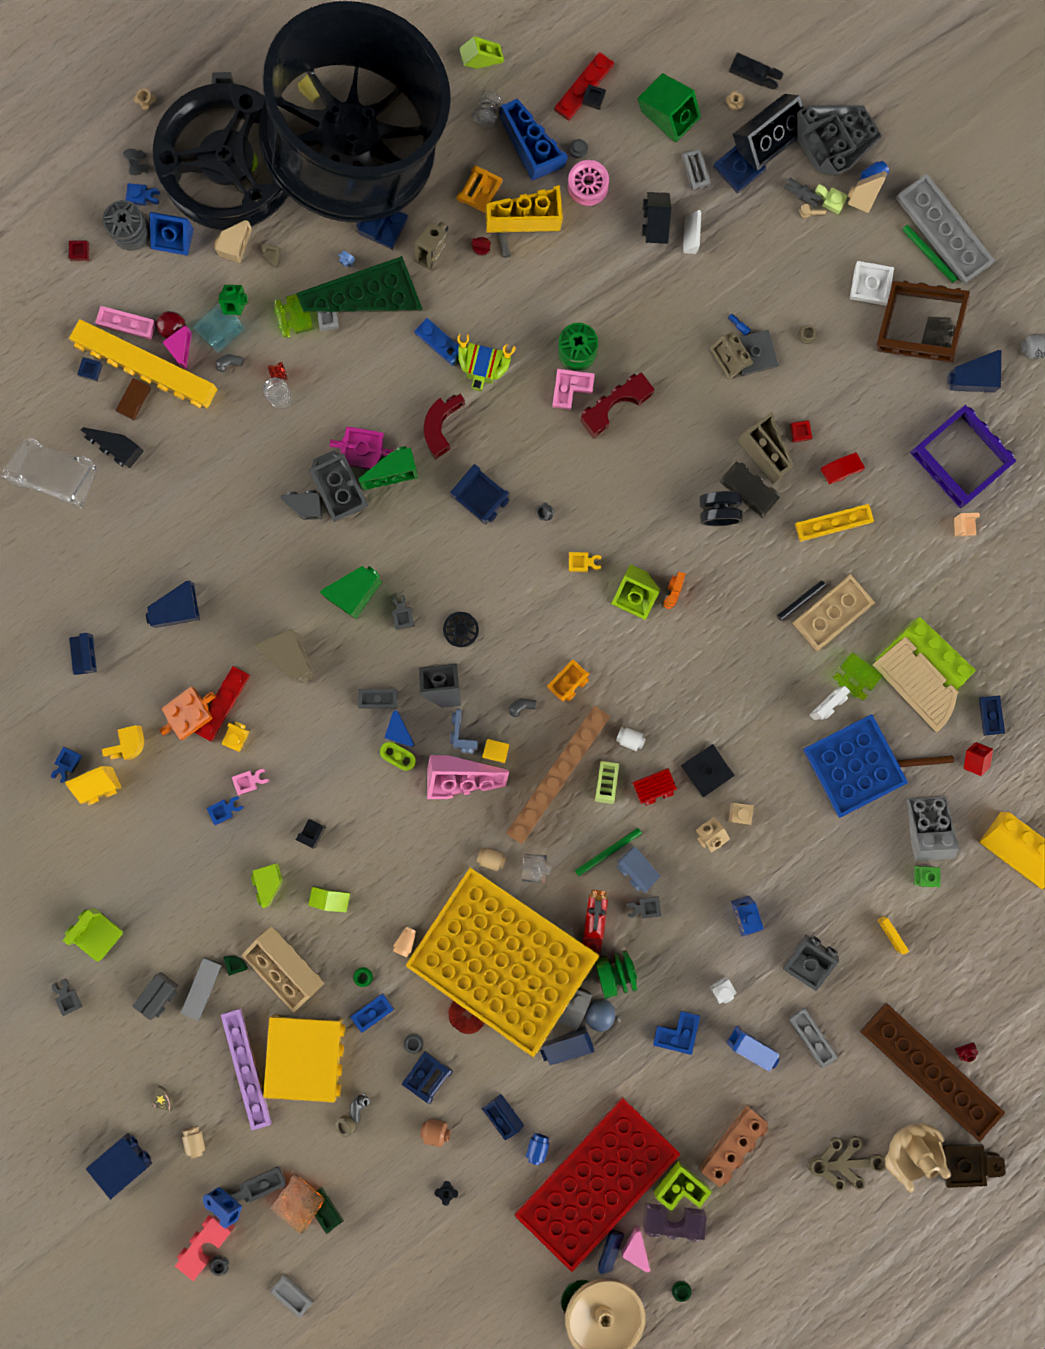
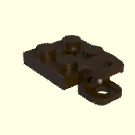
(980, 1165)

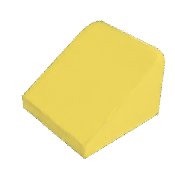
(307, 88)

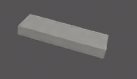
(201, 988)
(812, 1037)

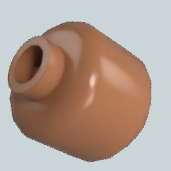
(435, 1132)

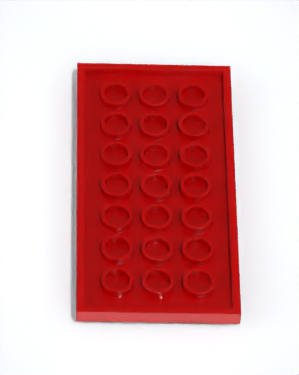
(597, 1184)

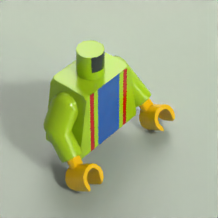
(483, 363)

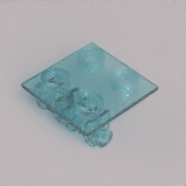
(218, 328)

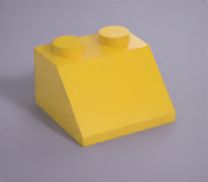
(94, 784)

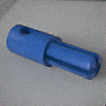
(739, 325)

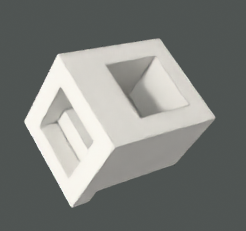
(723, 990)

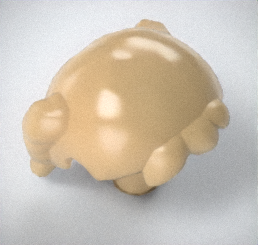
(916, 1153)

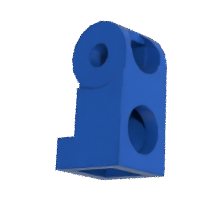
(223, 1206)

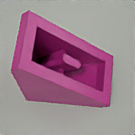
(179, 345)

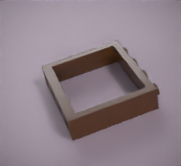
(919, 350)

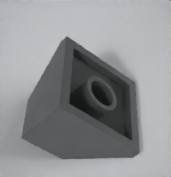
(440, 685)

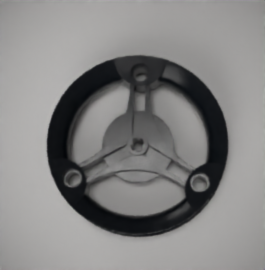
(210, 156)

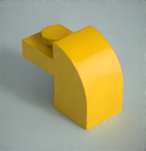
(130, 745)

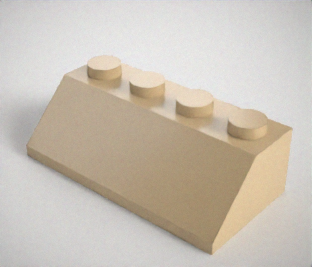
(282, 969)

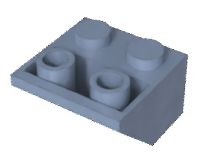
(638, 868)

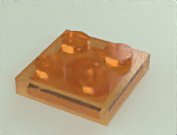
(298, 1204)

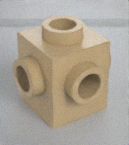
(712, 835)

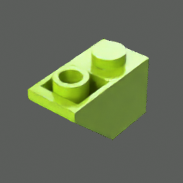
(268, 882)

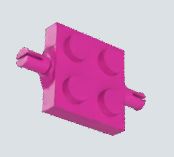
(361, 447)

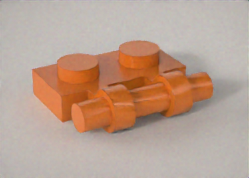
(675, 585)

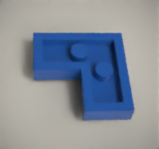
(682, 1037)

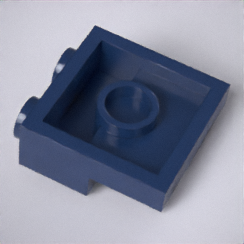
(384, 231)

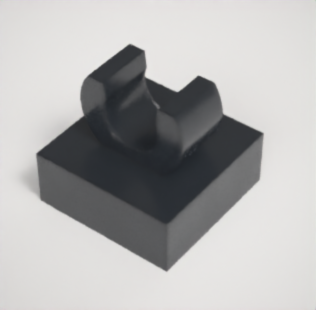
(594, 96)

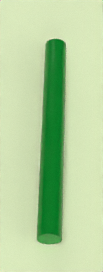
(930, 254)
(607, 852)

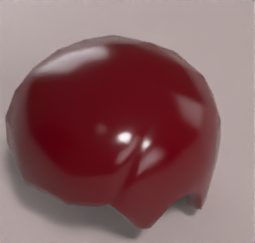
(169, 323)

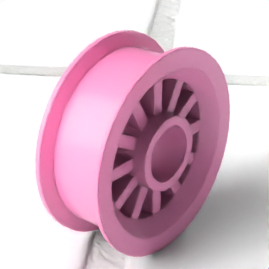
(575, 185)

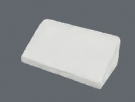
(692, 233)

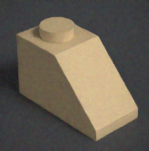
(866, 191)
(233, 241)

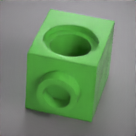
(927, 876)

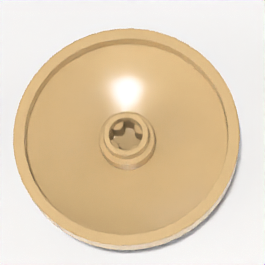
(605, 1316)

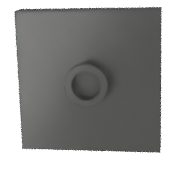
(761, 352)

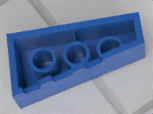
(532, 144)

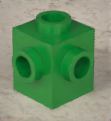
(232, 299)

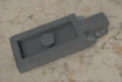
(261, 1185)

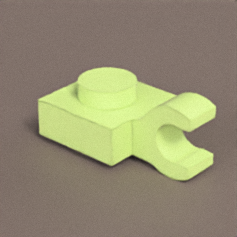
(832, 199)

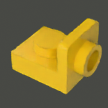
(235, 736)

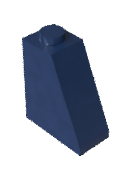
(978, 374)
(175, 607)
(567, 1046)

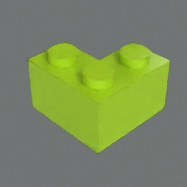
(680, 1183)

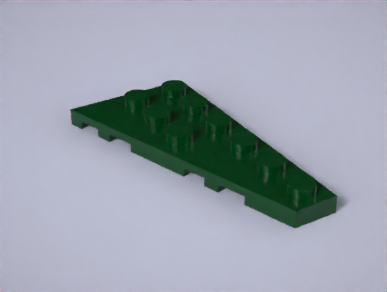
(373, 289)

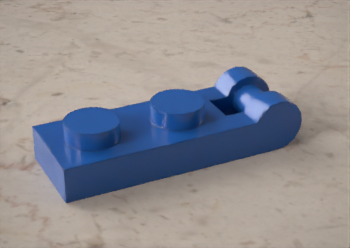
(438, 341)

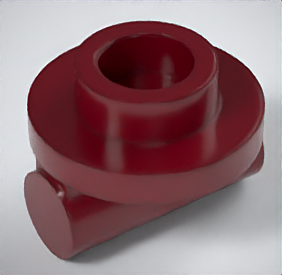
(481, 246)
(967, 1052)

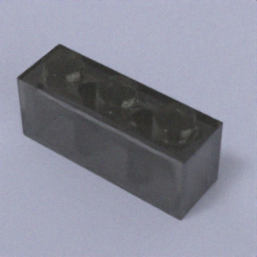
(753, 490)

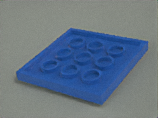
(855, 766)

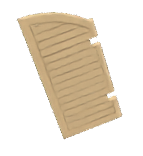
(918, 683)

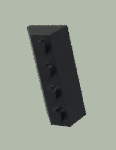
(769, 131)

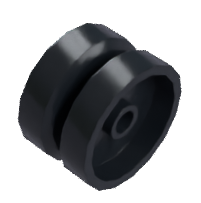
(721, 508)

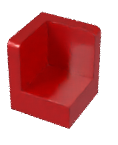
(978, 758)

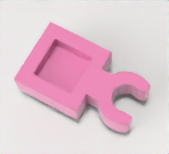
(247, 781)

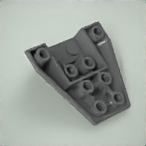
(836, 136)

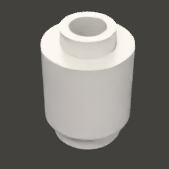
(630, 738)

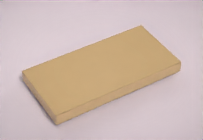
(833, 612)

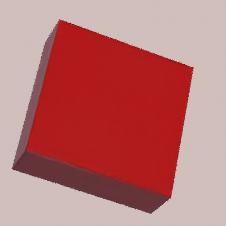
(801, 431)

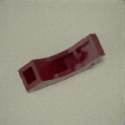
(433, 424)

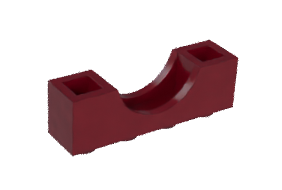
(635, 391)

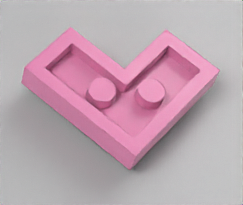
(570, 382)

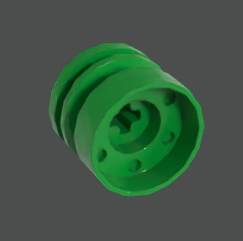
(581, 356)
(616, 974)

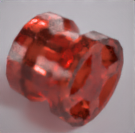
(278, 371)

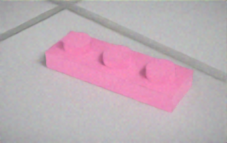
(125, 322)

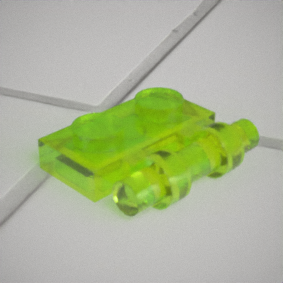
(299, 321)
(861, 672)

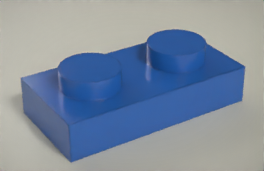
(372, 1013)

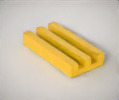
(892, 935)

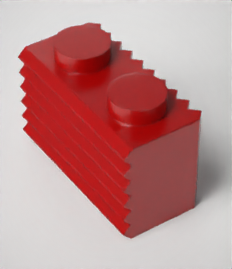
(654, 786)

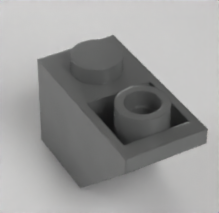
(306, 505)

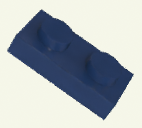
(991, 715)

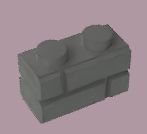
(155, 996)

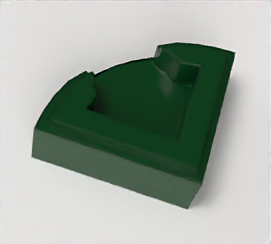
(234, 964)

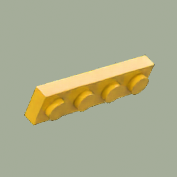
(834, 522)

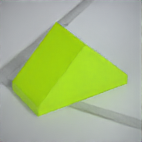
(329, 899)

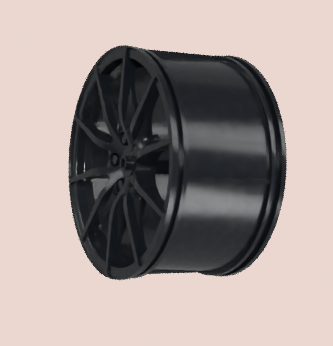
(370, 40)

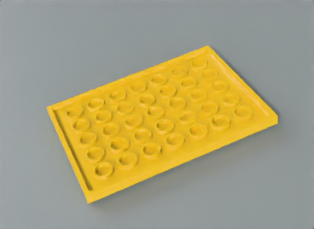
(502, 961)

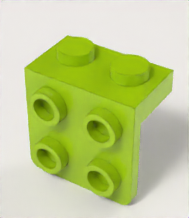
(93, 934)

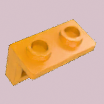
(568, 681)

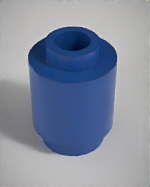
(874, 169)
(537, 1149)

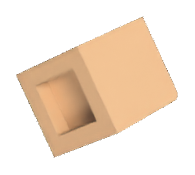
(965, 524)

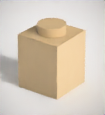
(741, 813)

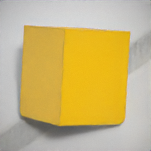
(495, 751)

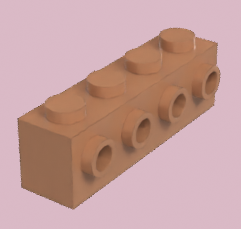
(733, 1146)

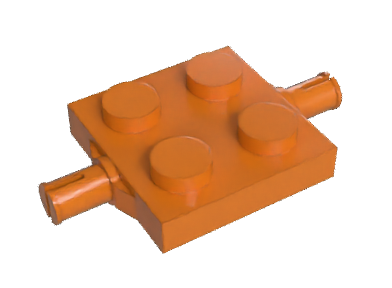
(187, 713)

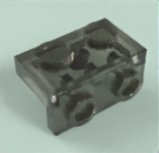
(938, 331)

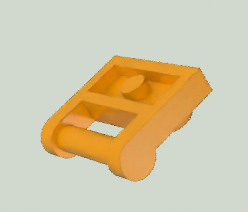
(485, 190)

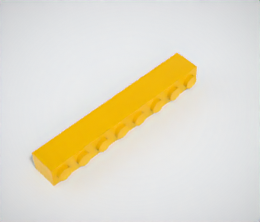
(143, 364)

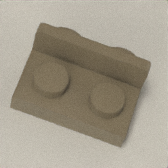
(731, 354)

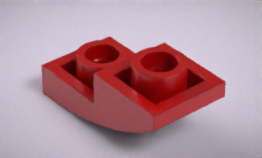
(842, 467)

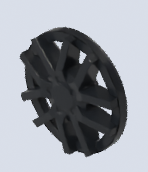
(460, 629)

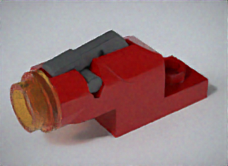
(595, 920)

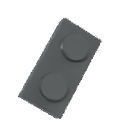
(377, 698)

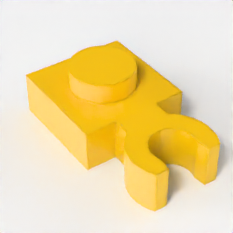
(580, 562)

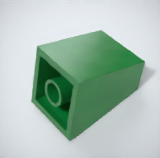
(670, 106)
(353, 590)

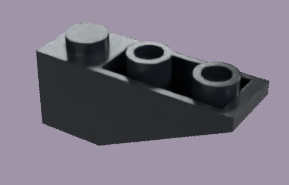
(118, 445)

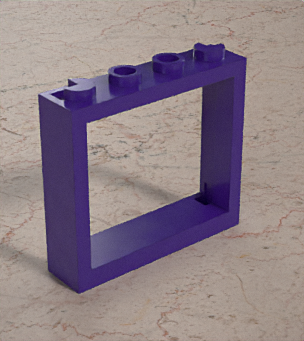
(942, 478)

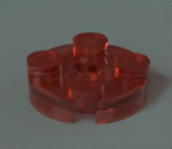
(461, 1023)

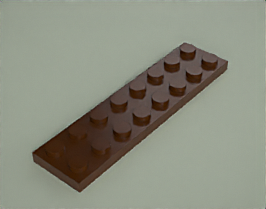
(932, 1072)

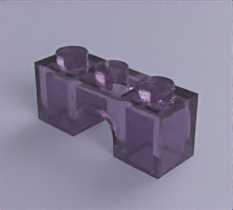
(690, 1226)

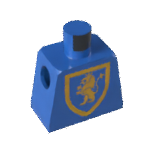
(747, 916)

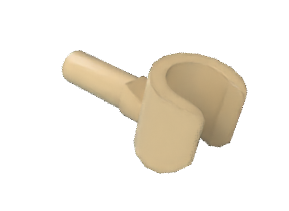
(806, 212)

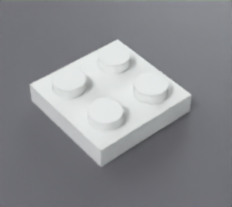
(871, 283)
(825, 709)

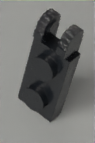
(755, 71)

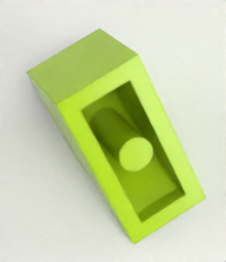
(481, 53)

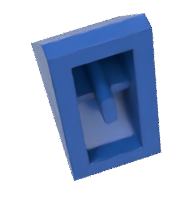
(397, 730)

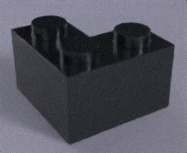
(658, 215)

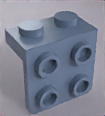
(466, 746)

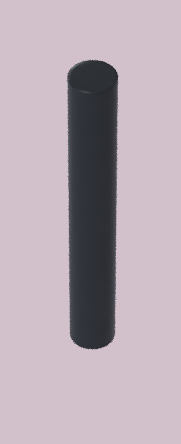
(801, 600)

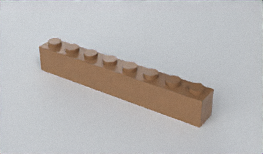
(558, 775)

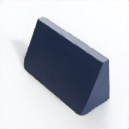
(503, 1117)
(610, 1251)

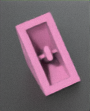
(635, 1251)

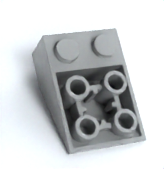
(931, 829)

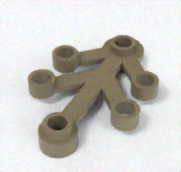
(843, 1165)

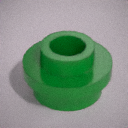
(362, 983)

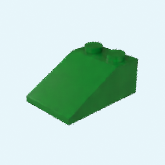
(393, 469)

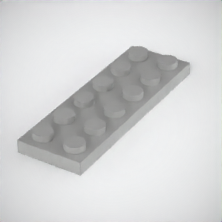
(945, 229)

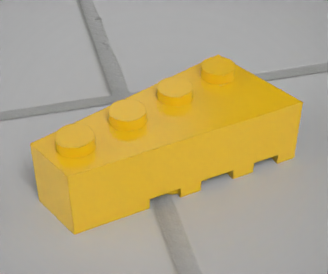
(526, 213)

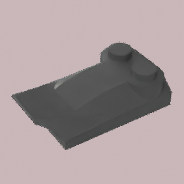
(337, 485)

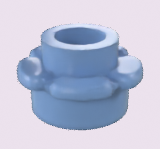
(346, 259)

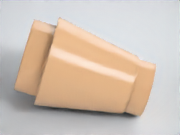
(404, 943)

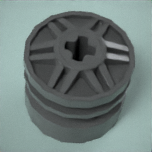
(129, 234)

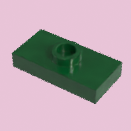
(327, 1214)

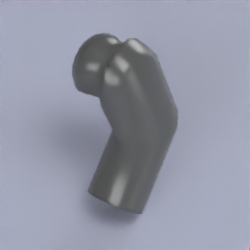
(227, 360)
(520, 704)
(356, 1105)

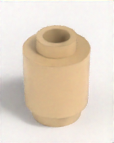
(491, 859)
(193, 1142)

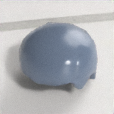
(600, 1015)

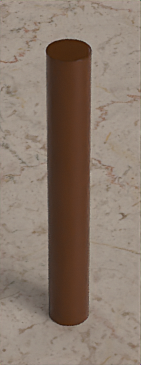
(926, 761)

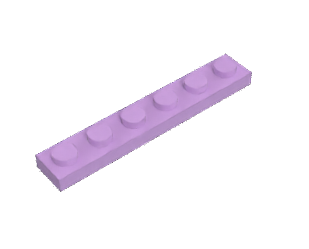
(246, 1069)

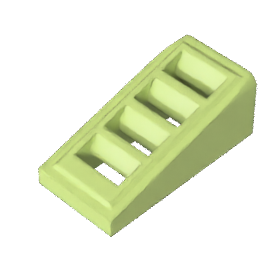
(605, 798)

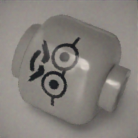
(1034, 346)

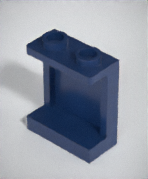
(480, 495)
(119, 1165)

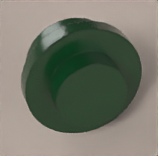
(681, 1291)

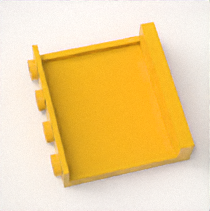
(303, 1059)

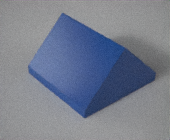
(170, 233)

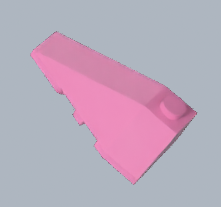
(455, 775)

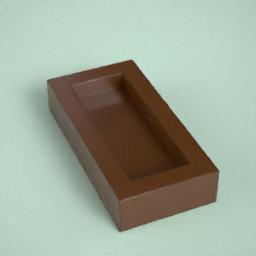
(133, 399)

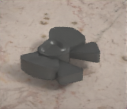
(132, 157)

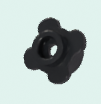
(452, 1193)

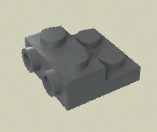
(812, 962)

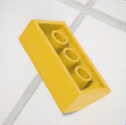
(1017, 847)

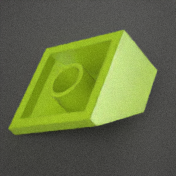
(636, 592)

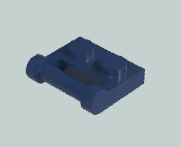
(421, 1074)

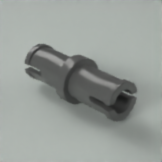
(802, 192)

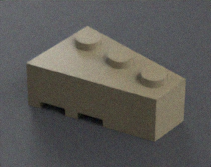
(767, 449)

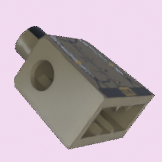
(431, 244)

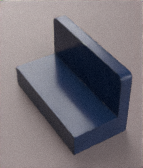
(83, 654)

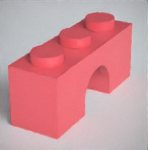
(194, 1259)

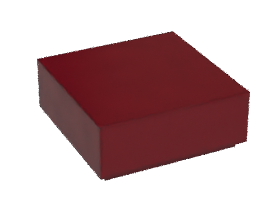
(79, 250)

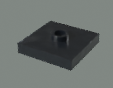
(707, 770)

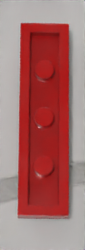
(591, 75)
(223, 702)

